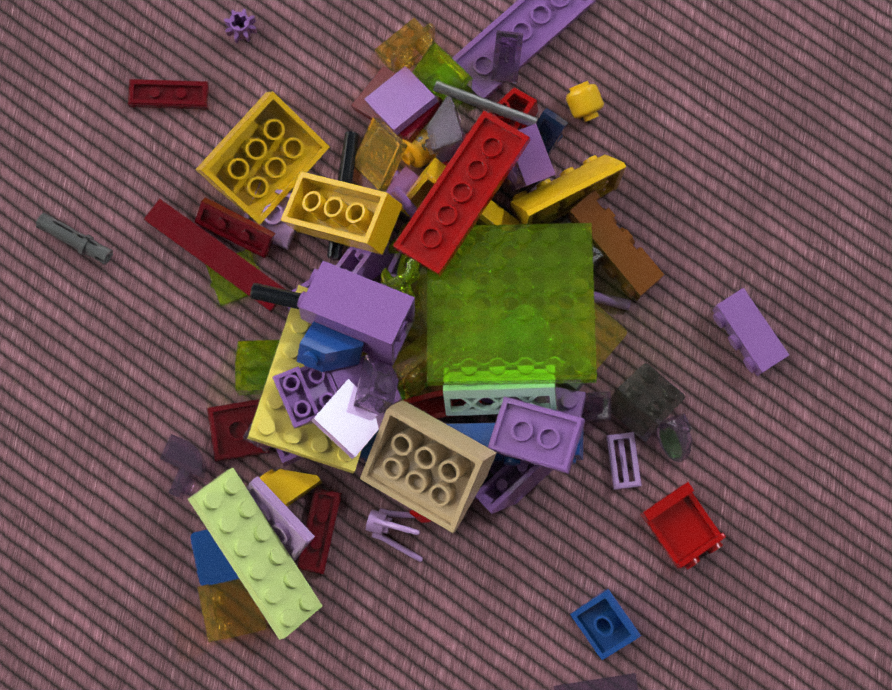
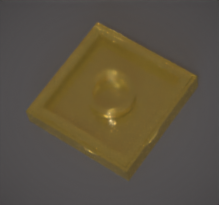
(379, 154)

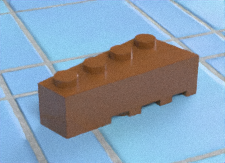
(620, 258)

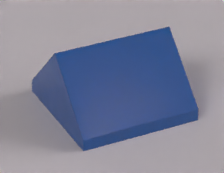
(605, 624)

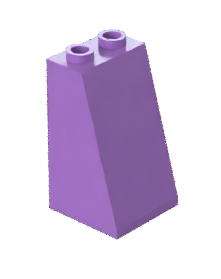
(359, 310)

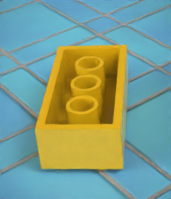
(342, 212)

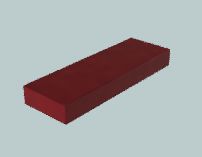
(168, 94)
(235, 227)
(321, 524)

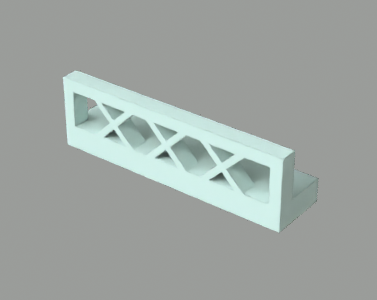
(473, 393)

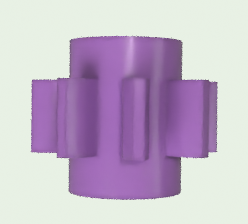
(240, 18)

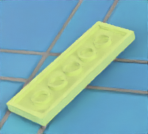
(255, 553)

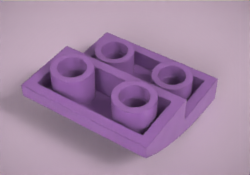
(304, 393)

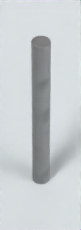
(484, 103)

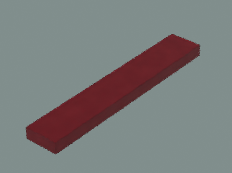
(208, 250)

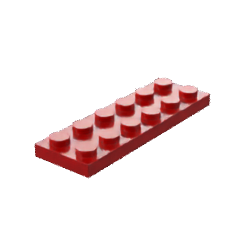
(462, 193)

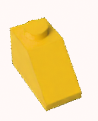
(290, 485)

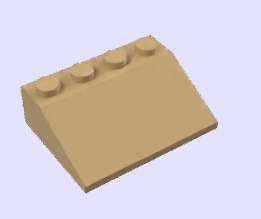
(427, 465)

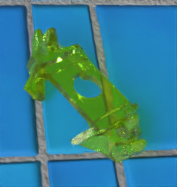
(405, 275)

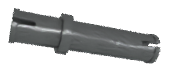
(83, 243)

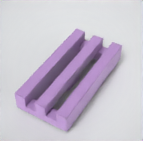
(634, 460)

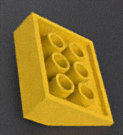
(263, 147)
(559, 196)

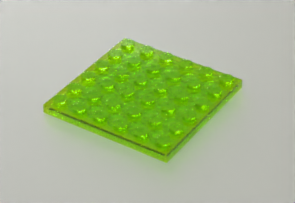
(514, 308)

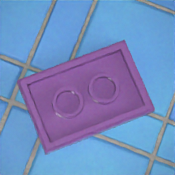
(536, 435)

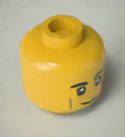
(417, 152)

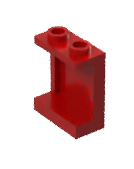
(683, 527)

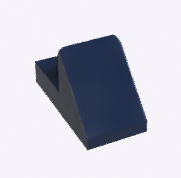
(551, 129)

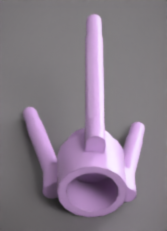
(380, 522)

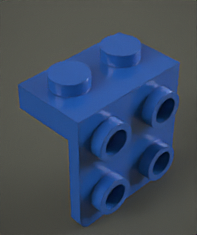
(209, 560)

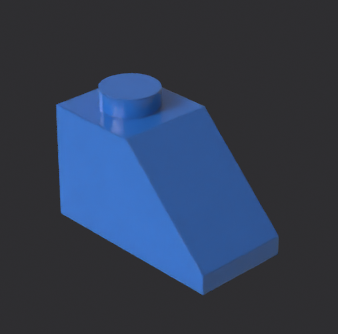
(328, 349)

